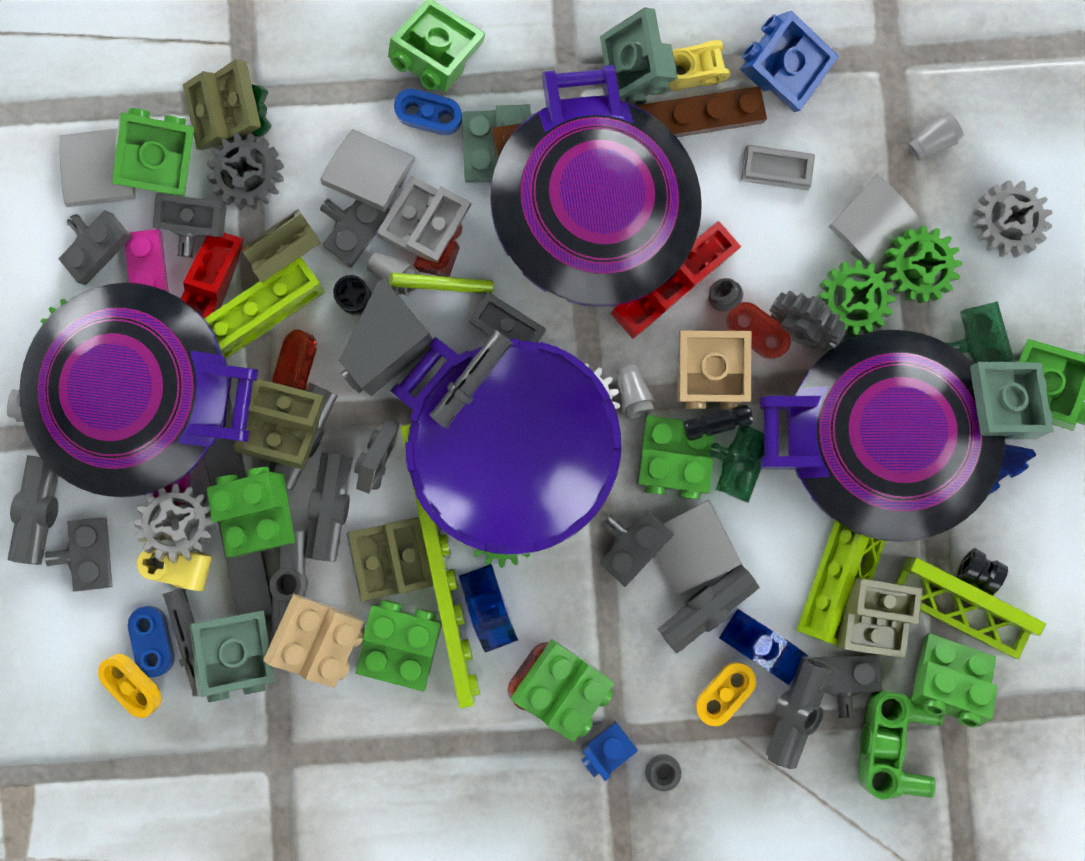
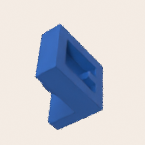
(607, 751)

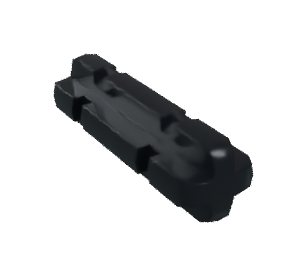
(717, 422)

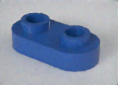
(430, 110)
(155, 640)

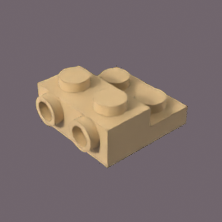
(714, 368)
(315, 641)

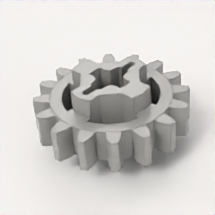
(1003, 204)
(161, 528)

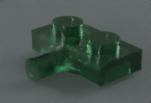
(984, 334)
(740, 463)

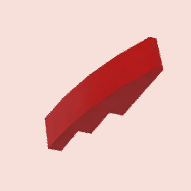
(706, 256)
(211, 273)

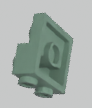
(639, 57)
(478, 142)
(1011, 399)
(231, 655)

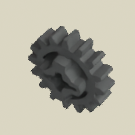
(236, 159)
(808, 320)

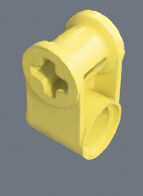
(702, 65)
(183, 574)

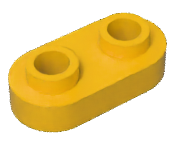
(129, 685)
(727, 695)

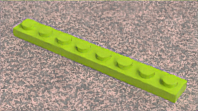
(451, 615)

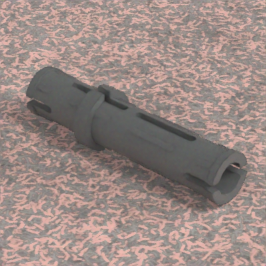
(470, 380)
(181, 617)

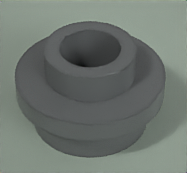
(725, 294)
(668, 782)

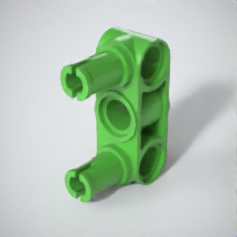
(885, 743)

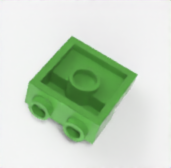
(434, 45)
(152, 152)
(1064, 380)
(672, 460)
(251, 511)
(399, 645)
(955, 681)
(563, 691)

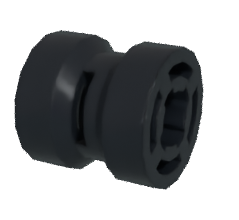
(348, 289)
(982, 572)

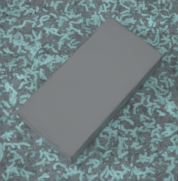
(778, 167)

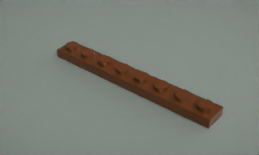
(688, 114)

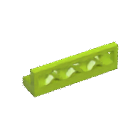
(263, 307)
(836, 578)
(977, 599)

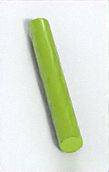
(441, 283)

